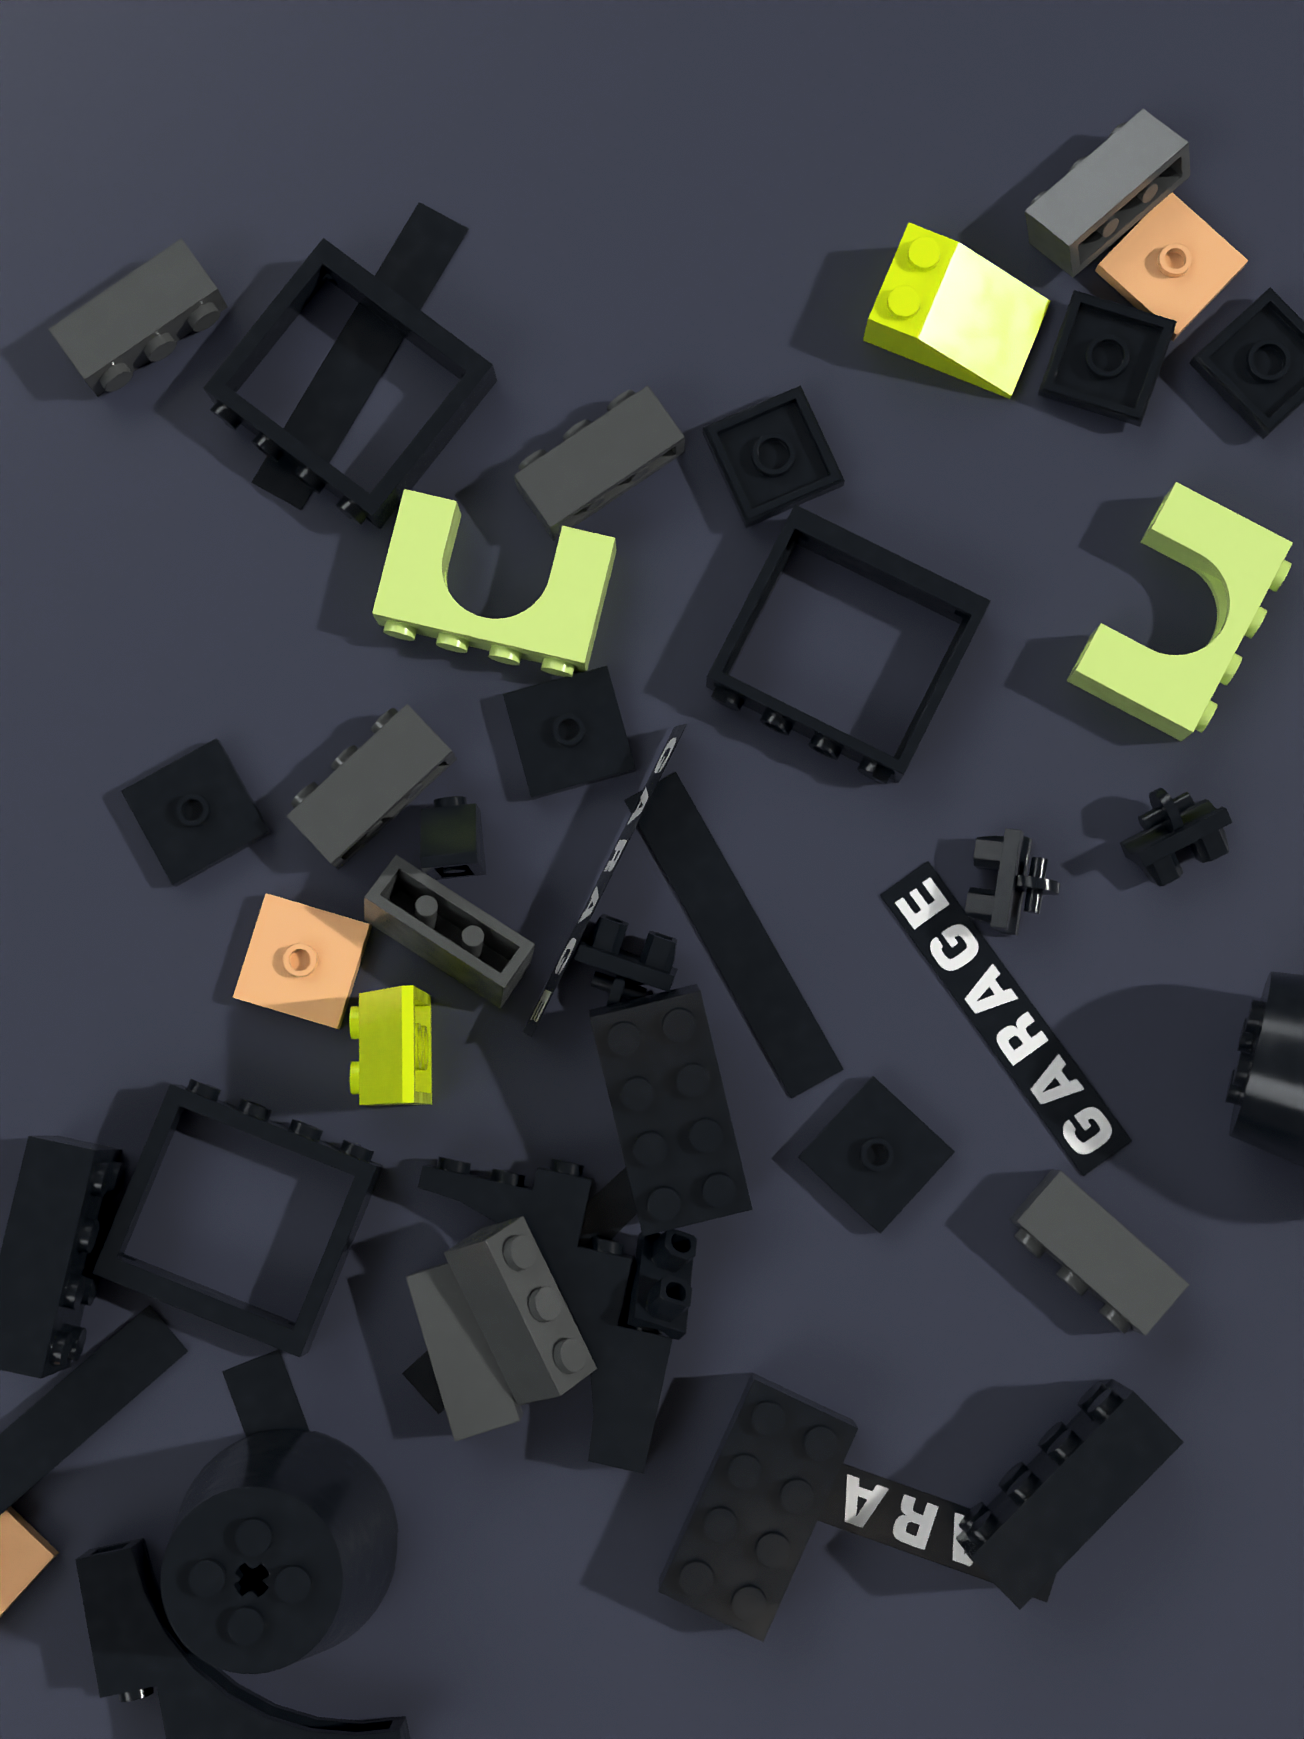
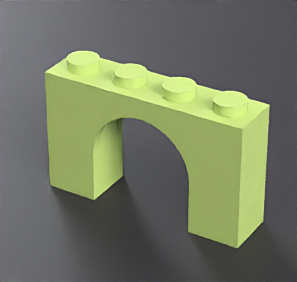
(1239, 566)
(553, 631)

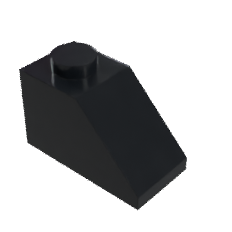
(452, 839)

